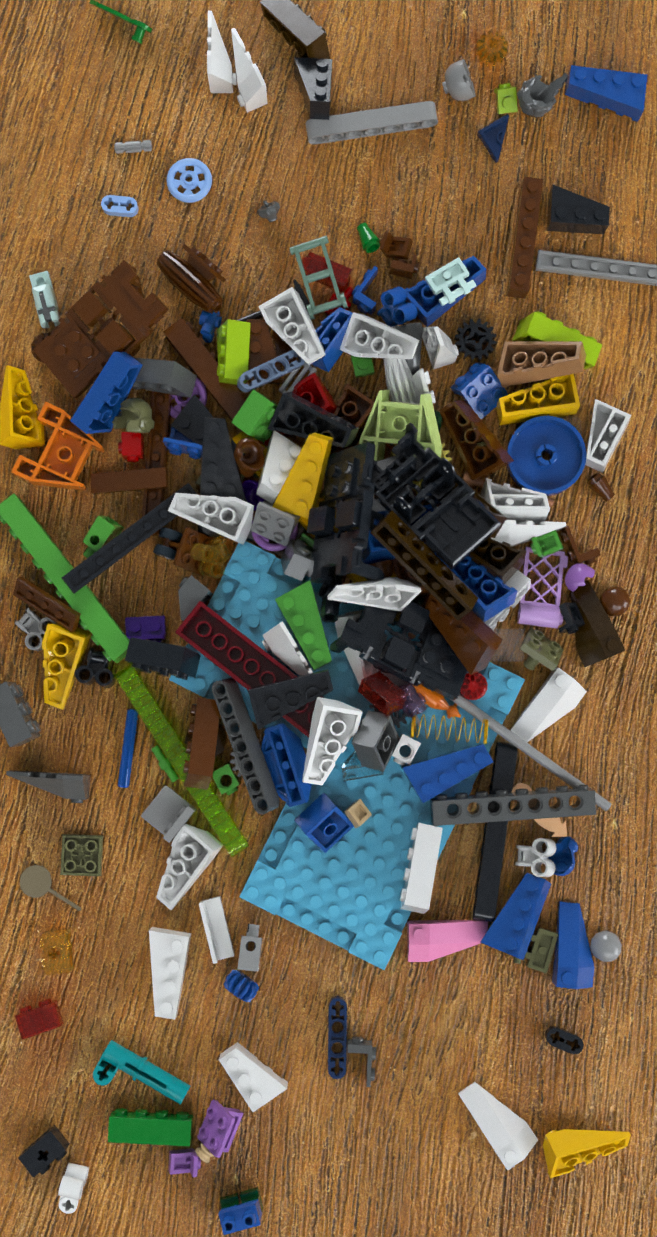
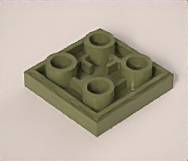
(82, 855)

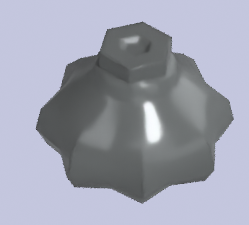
(269, 210)

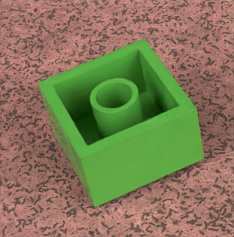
(256, 416)

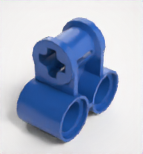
(395, 309)

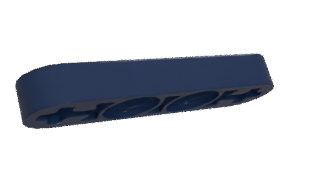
(340, 1037)

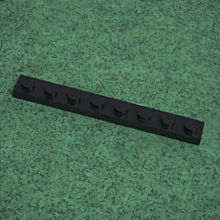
(122, 544)

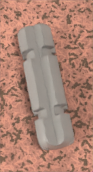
(133, 146)

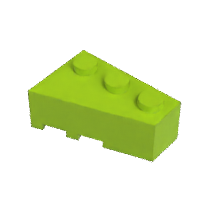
(233, 350)

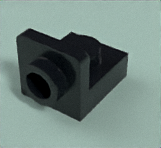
(572, 617)

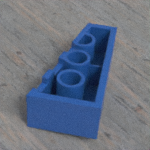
(428, 304)
(107, 394)

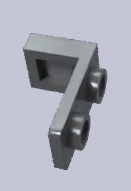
(359, 1045)

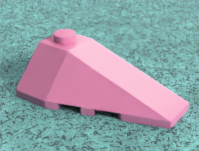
(439, 938)

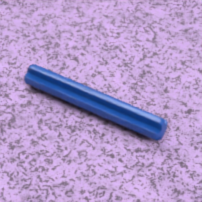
(128, 748)

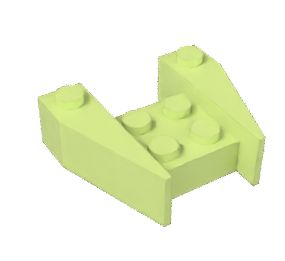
(389, 421)

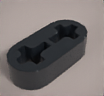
(562, 1044)

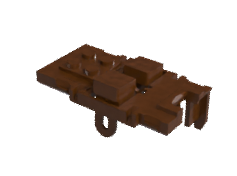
(75, 354)

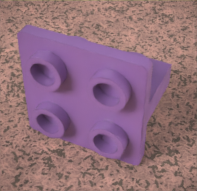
(219, 1128)

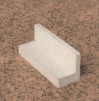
(216, 929)

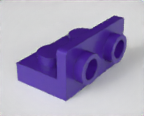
(146, 628)

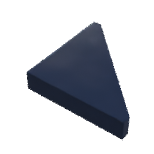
(493, 136)

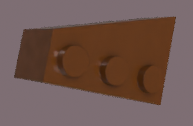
(261, 349)

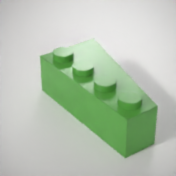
(303, 618)

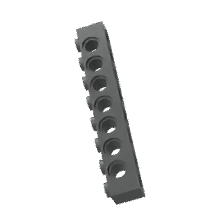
(584, 805)

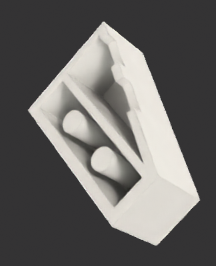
(278, 464)
(515, 503)
(251, 1077)

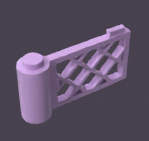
(542, 613)

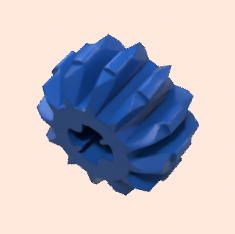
(241, 985)

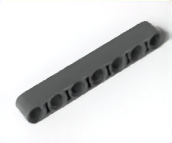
(245, 745)

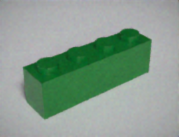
(150, 1128)

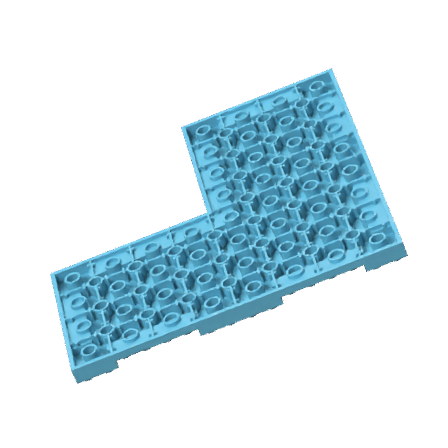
(357, 884)

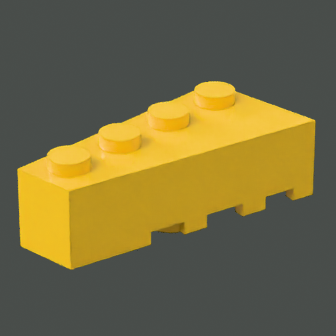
(550, 398)
(306, 477)

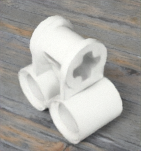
(534, 856)
(72, 1187)

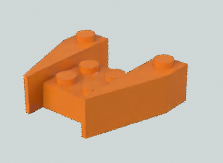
(63, 454)

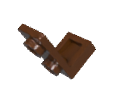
(573, 554)

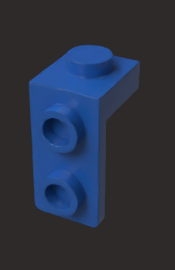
(363, 302)

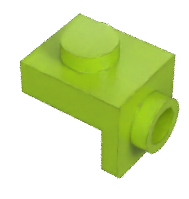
(506, 98)

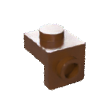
(395, 246)

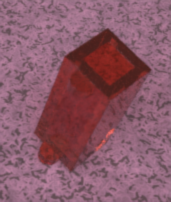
(315, 263)

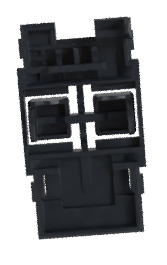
(455, 525)

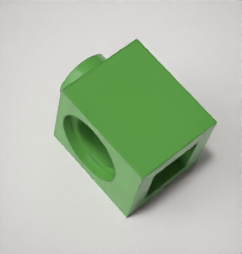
(226, 770)

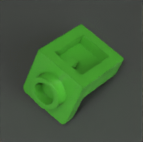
(362, 366)

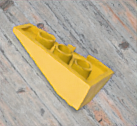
(18, 413)
(61, 659)
(570, 1147)

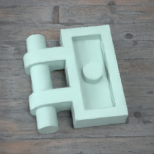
(447, 276)

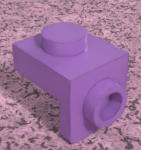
(184, 1162)

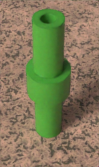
(164, 763)

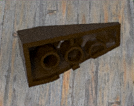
(597, 637)

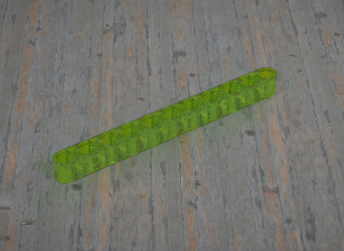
(175, 752)

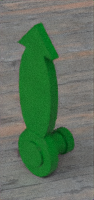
(141, 27)

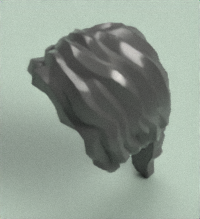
(538, 98)

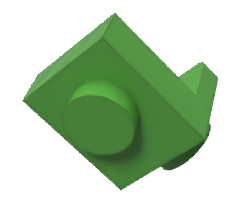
(546, 544)

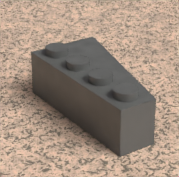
(165, 377)

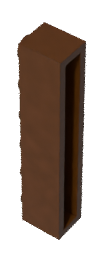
(524, 237)
(204, 365)

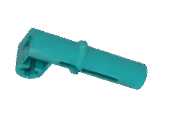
(139, 1069)

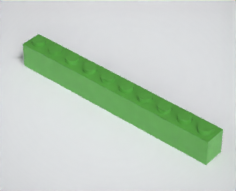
(55, 565)

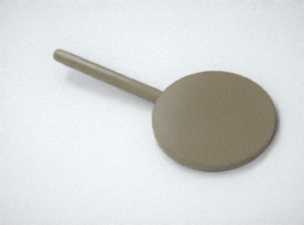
(37, 881)

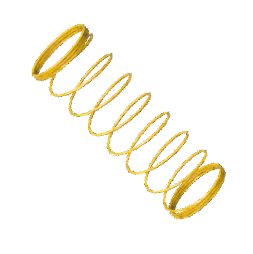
(413, 728)

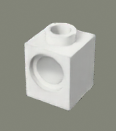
(411, 743)

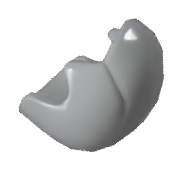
(606, 946)

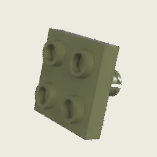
(540, 650)

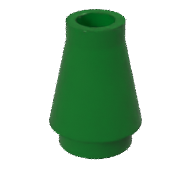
(368, 239)

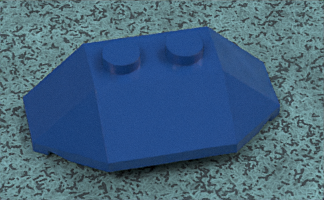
(286, 764)

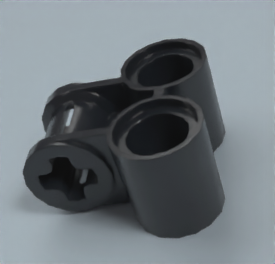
(97, 667)

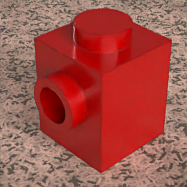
(131, 446)

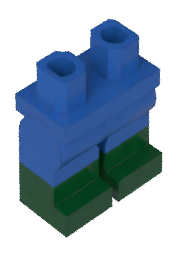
(240, 1216)

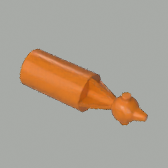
(437, 701)

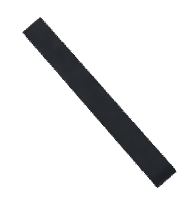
(494, 836)

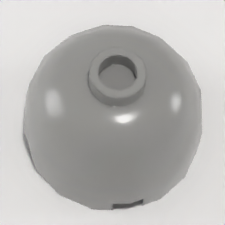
(458, 82)

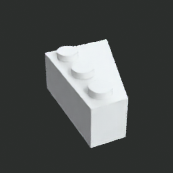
(605, 433)

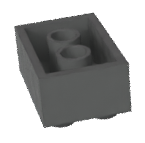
(16, 716)

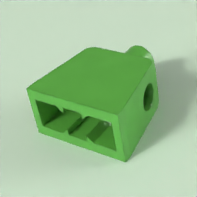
(105, 530)

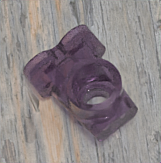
(414, 701)

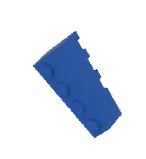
(608, 89)
(491, 591)
(444, 771)
(518, 918)

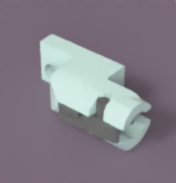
(44, 299)

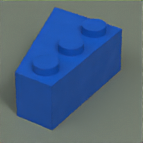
(331, 336)

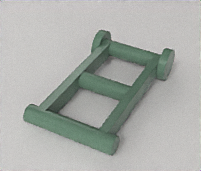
(341, 300)

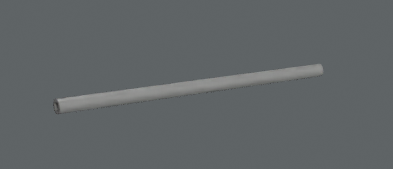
(526, 748)

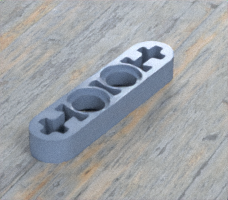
(270, 368)

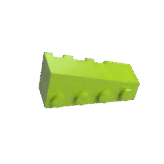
(540, 328)

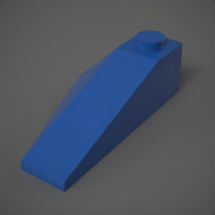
(572, 956)

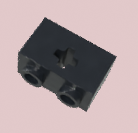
(35, 1160)

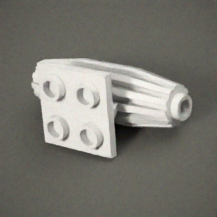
(403, 385)

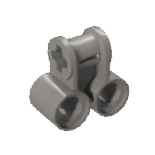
(34, 627)

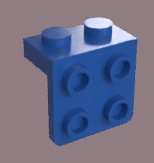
(480, 389)
(180, 444)

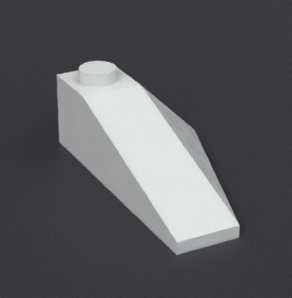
(218, 63)
(291, 321)
(376, 340)
(219, 514)
(524, 531)
(386, 593)
(284, 647)
(552, 701)
(190, 856)

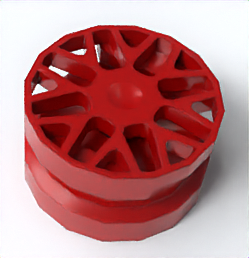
(473, 686)

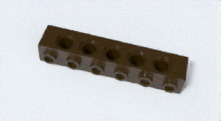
(424, 565)

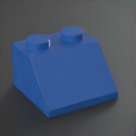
(324, 822)

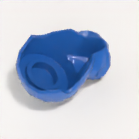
(564, 856)

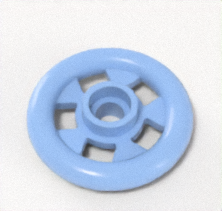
(204, 185)

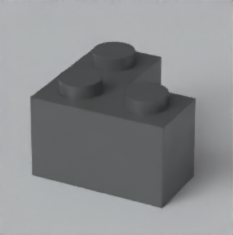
(298, 559)

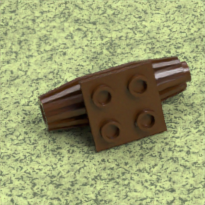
(193, 277)

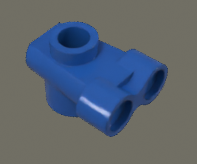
(209, 323)

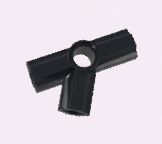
(330, 608)

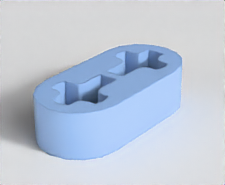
(120, 203)

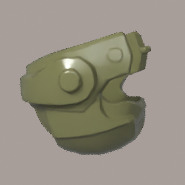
(134, 416)

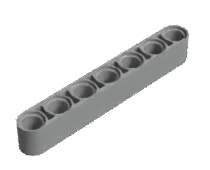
(372, 122)

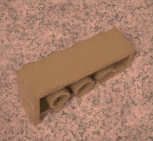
(539, 360)

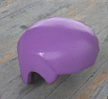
(577, 574)

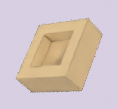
(357, 813)

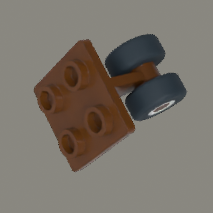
(184, 544)

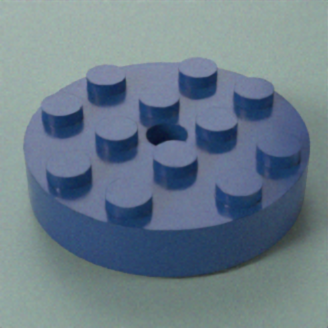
(551, 436)

